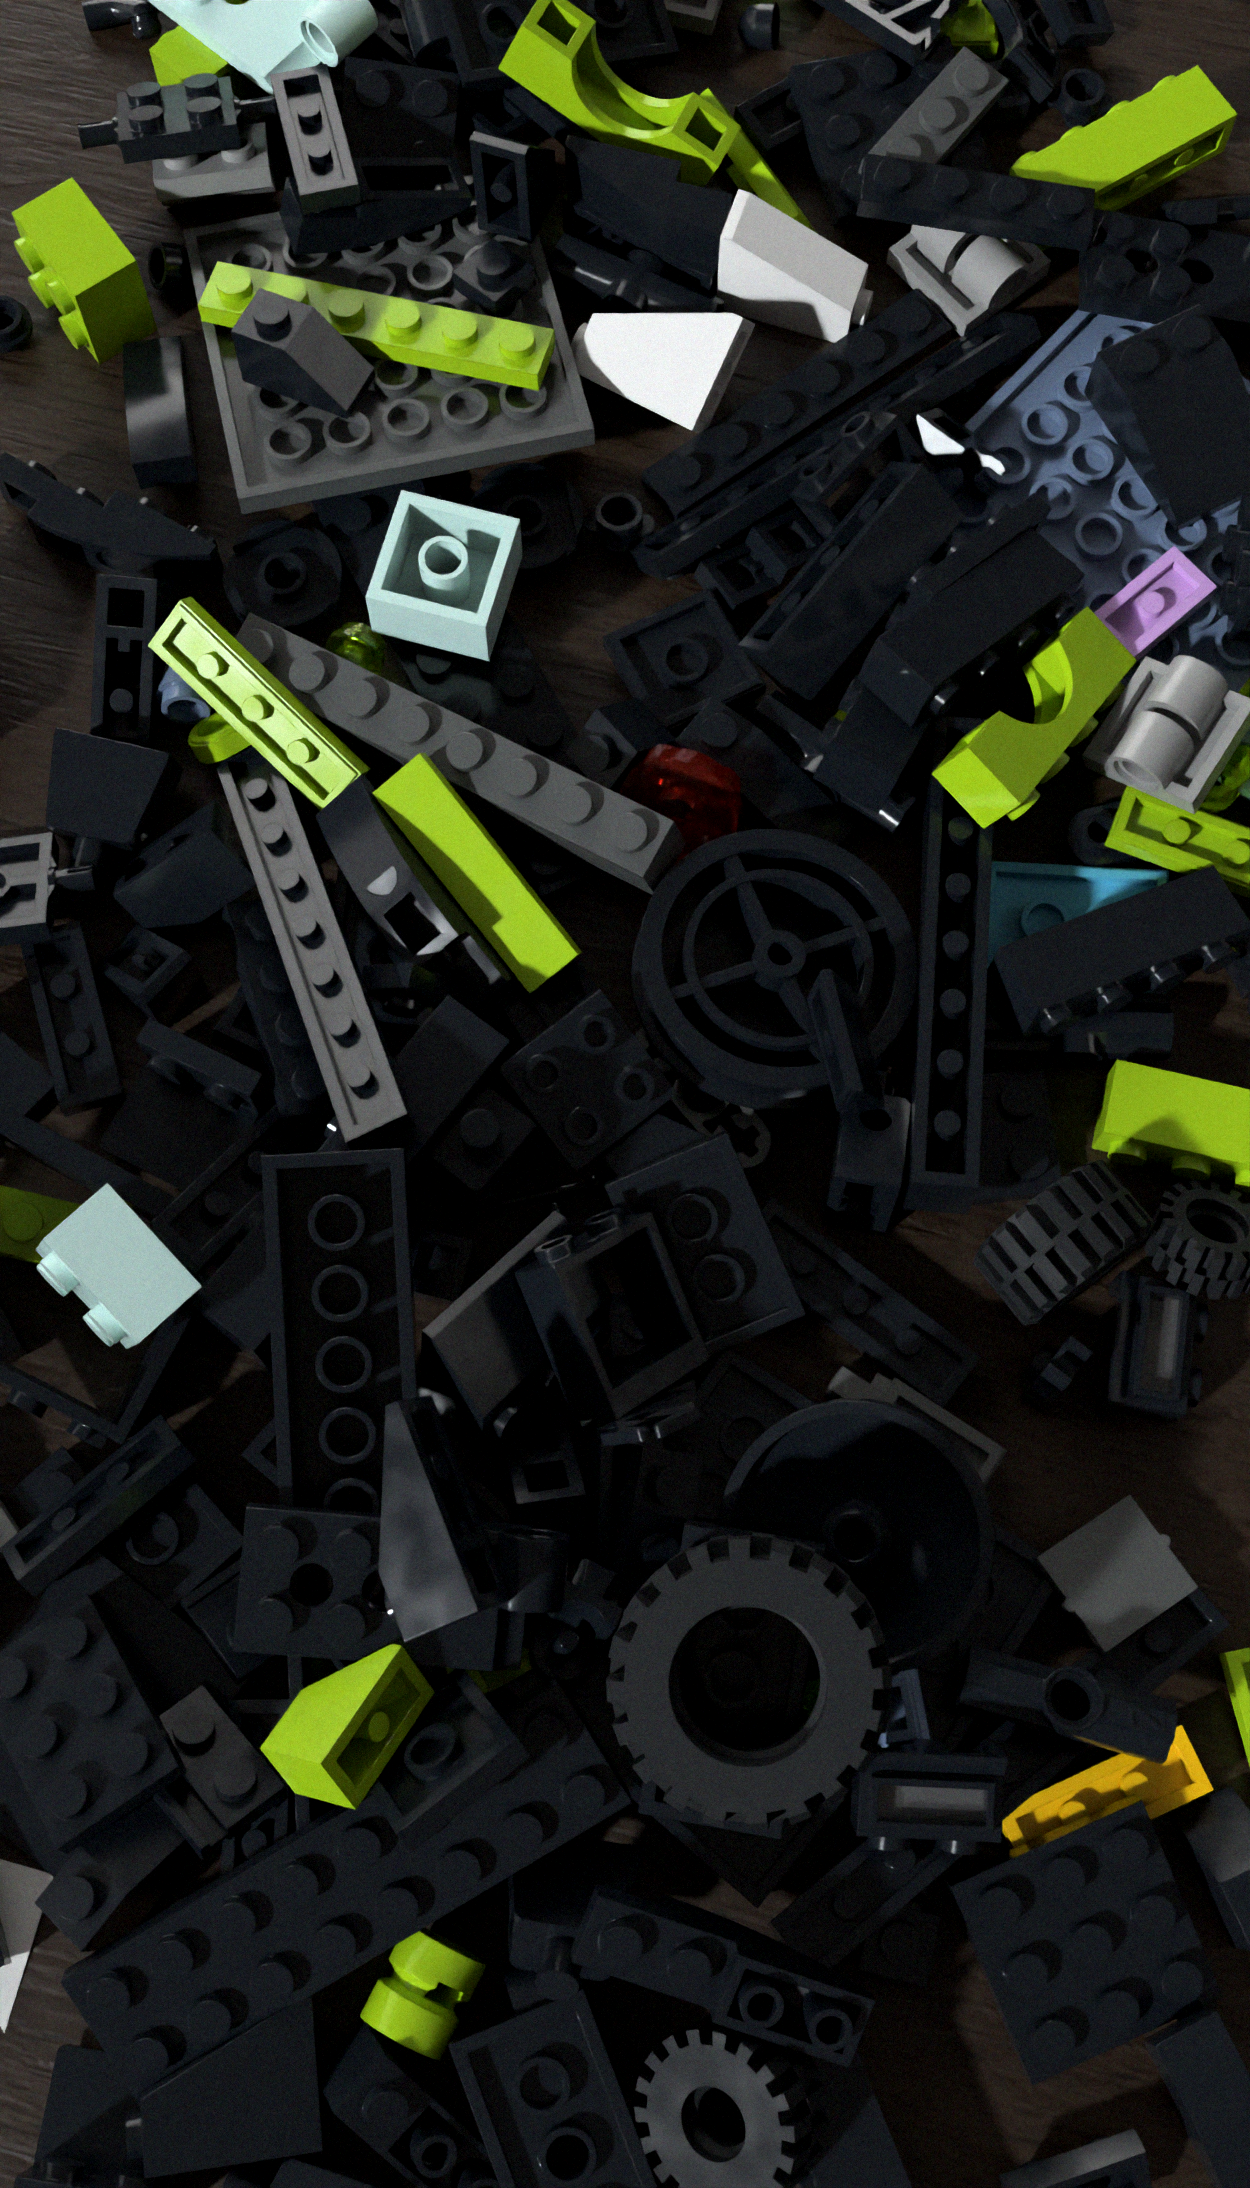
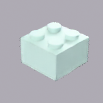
(444, 575)
(115, 1269)

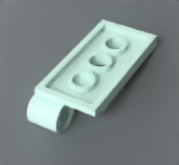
(275, 34)

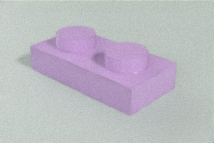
(1156, 602)

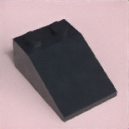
(1178, 414)

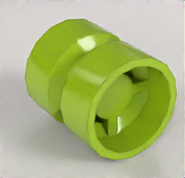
(421, 1994)

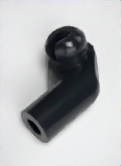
(109, 13)

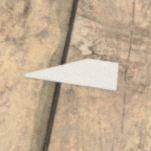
(20, 1919)

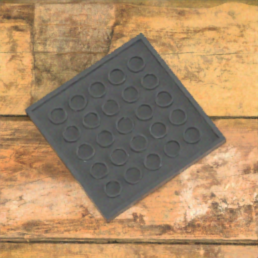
(411, 416)

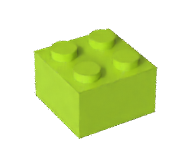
(83, 271)

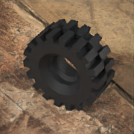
(765, 2085)

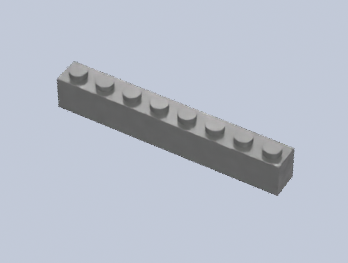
(475, 761)

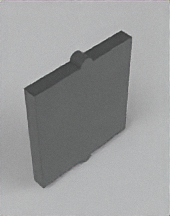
(1116, 1574)

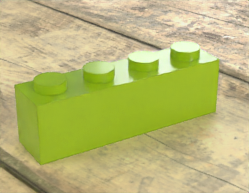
(1138, 142)
(1175, 1122)

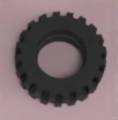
(732, 1779)

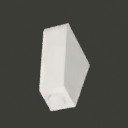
(788, 273)
(664, 359)

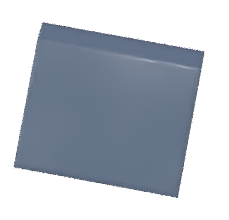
(908, 1711)

